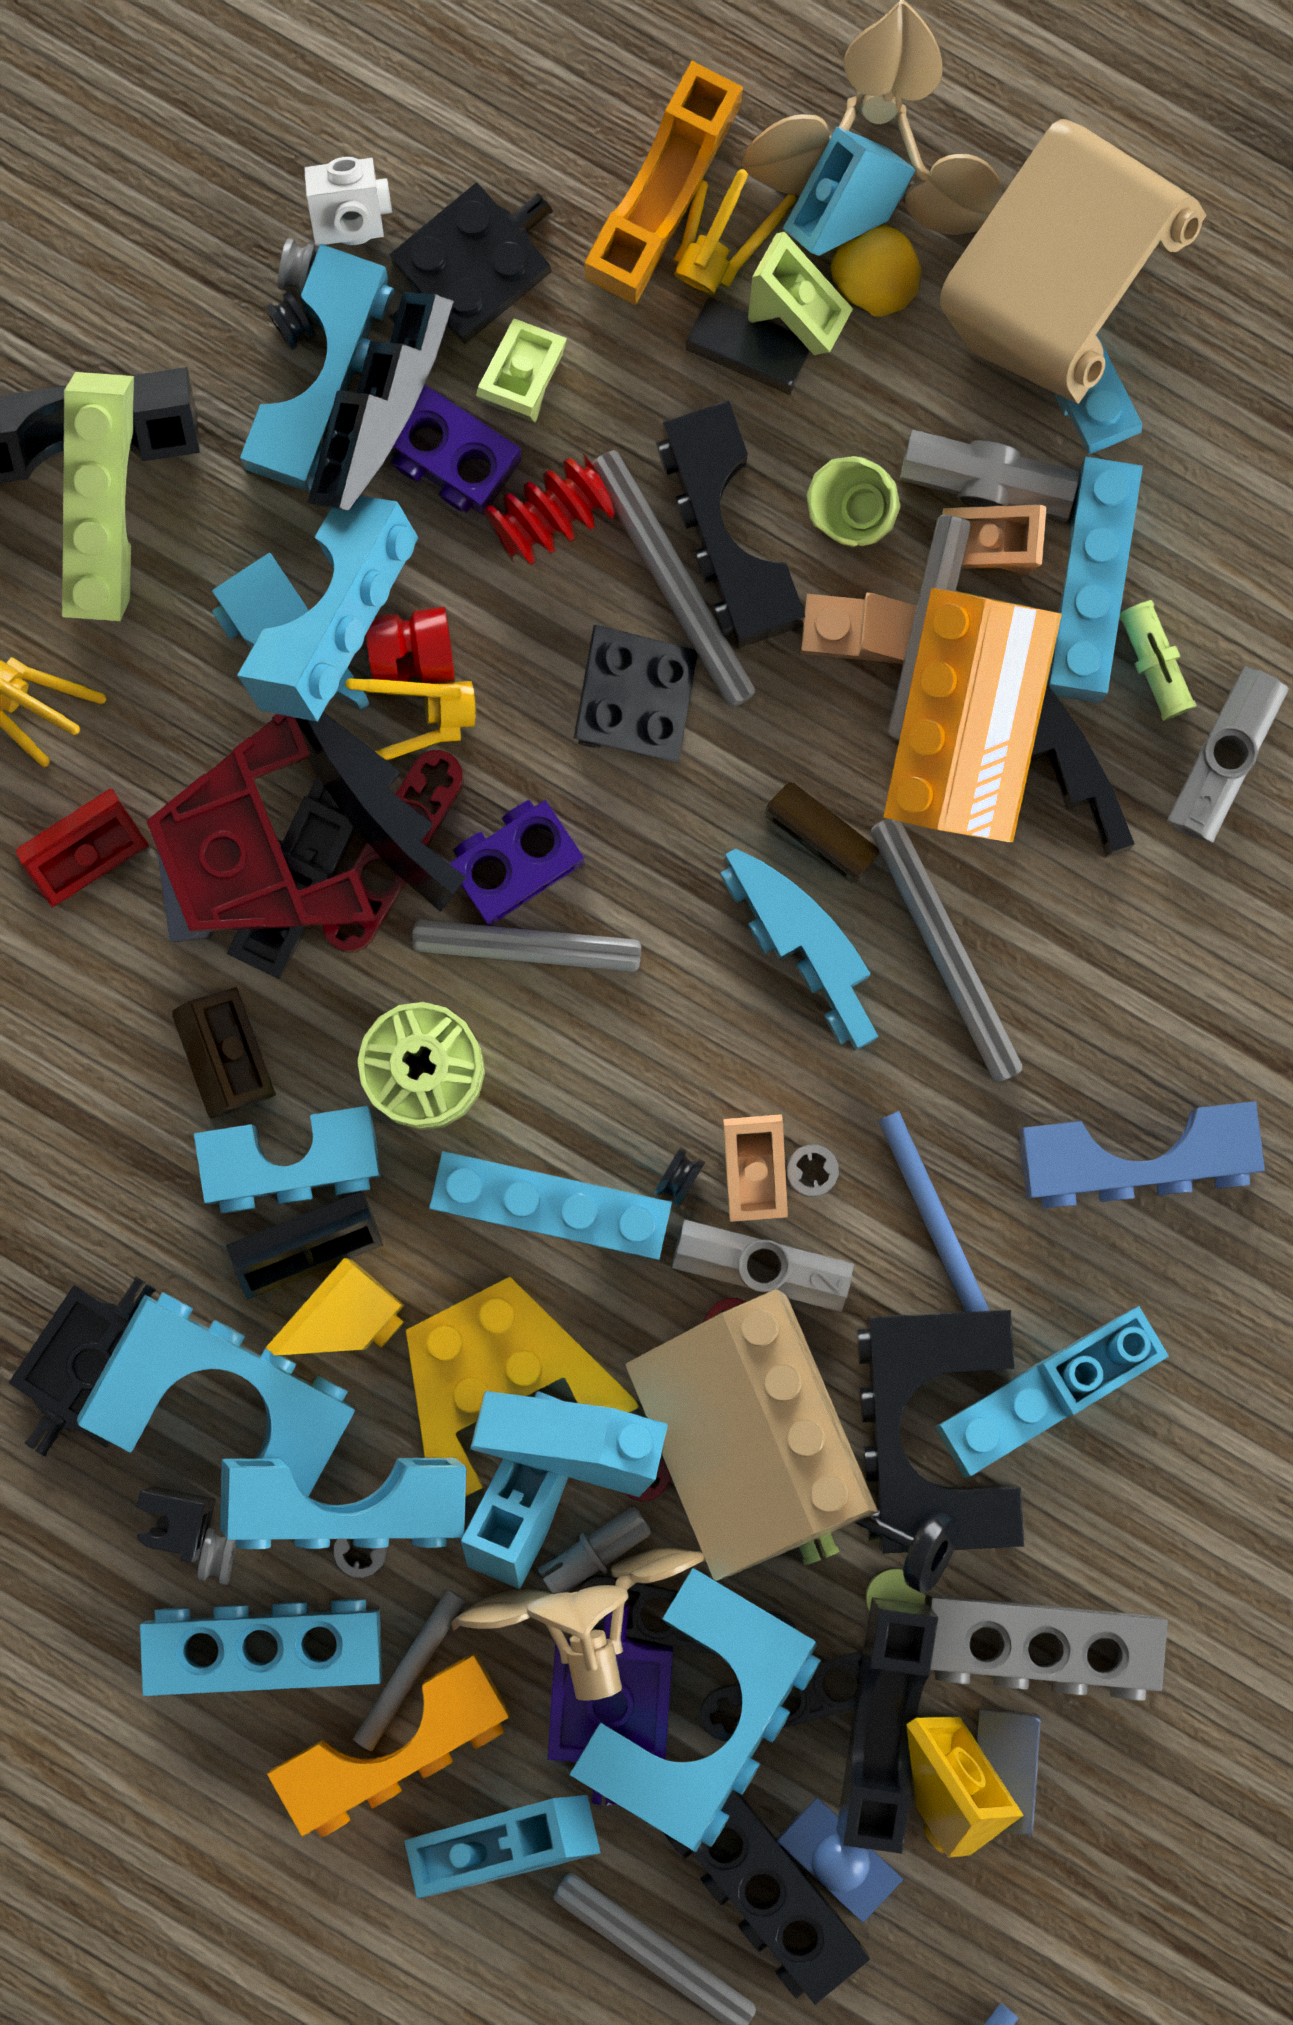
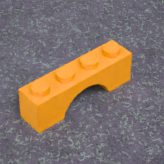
(666, 183)
(326, 1783)

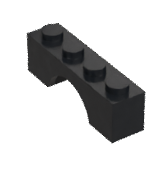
(162, 423)
(754, 593)
(887, 1699)

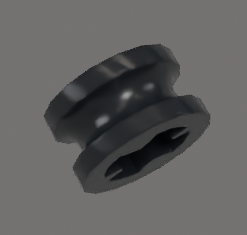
(290, 320)
(679, 1177)

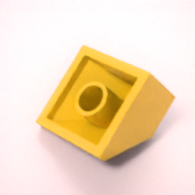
(341, 1315)
(956, 1787)

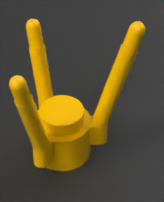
(704, 262)
(14, 693)
(445, 703)

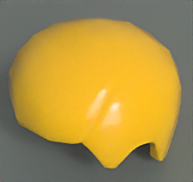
(877, 271)

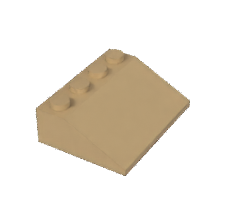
(751, 1435)

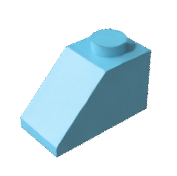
(848, 192)

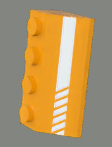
(972, 715)

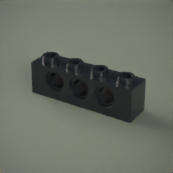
(835, 1950)

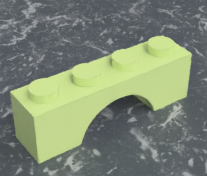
(94, 491)

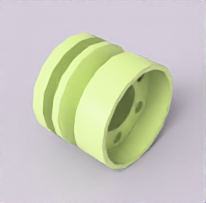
(433, 1098)

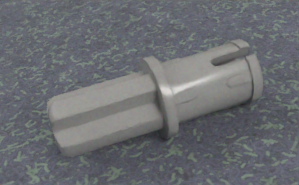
(595, 1551)

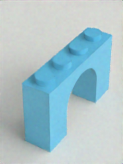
(167, 1345)
(689, 1796)

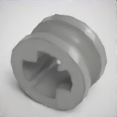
(295, 264)
(829, 1167)
(377, 1556)
(216, 1557)

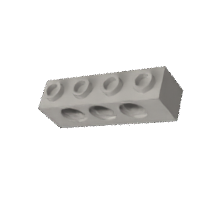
(1137, 1637)

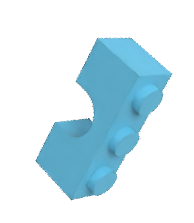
(340, 1155)

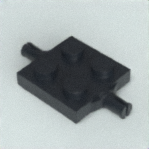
(475, 258)
(71, 1358)

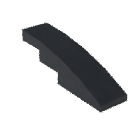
(370, 421)
(1080, 774)
(361, 788)
(313, 854)

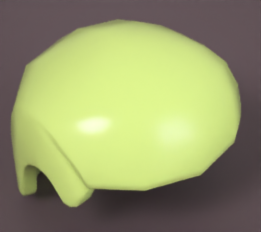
(853, 501)

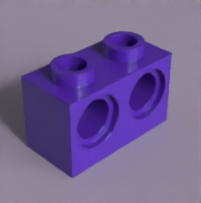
(462, 440)
(524, 874)

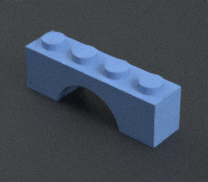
(1215, 1144)

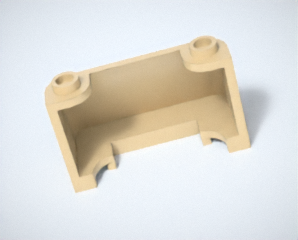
(1063, 257)

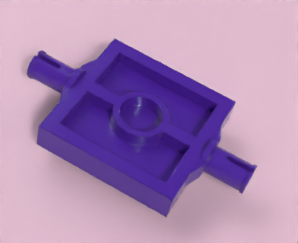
(635, 1712)

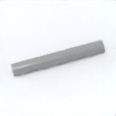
(409, 1670)

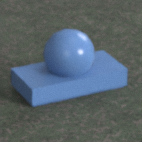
(851, 1874)

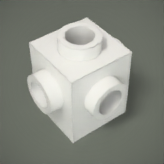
(346, 201)

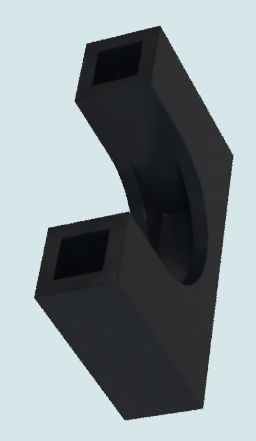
(901, 1358)

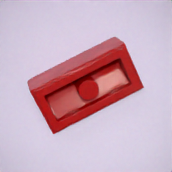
(81, 847)

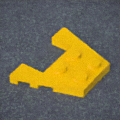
(500, 1346)

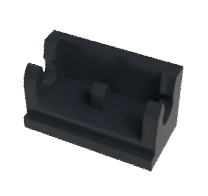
(185, 1518)

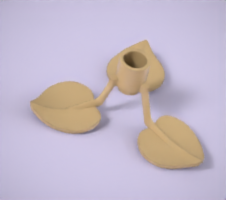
(884, 65)
(590, 1655)

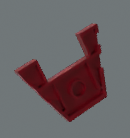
(227, 854)

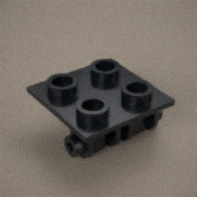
(635, 694)

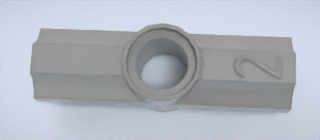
(988, 474)
(1244, 724)
(799, 1275)

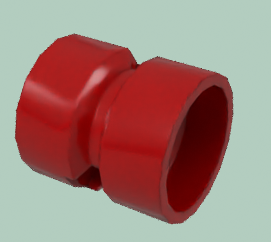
(411, 647)

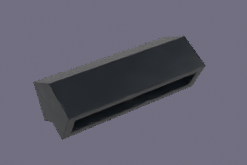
(304, 1245)

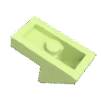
(799, 294)
(521, 370)

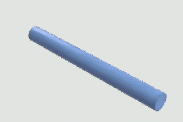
(932, 1213)

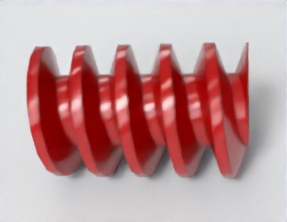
(550, 510)

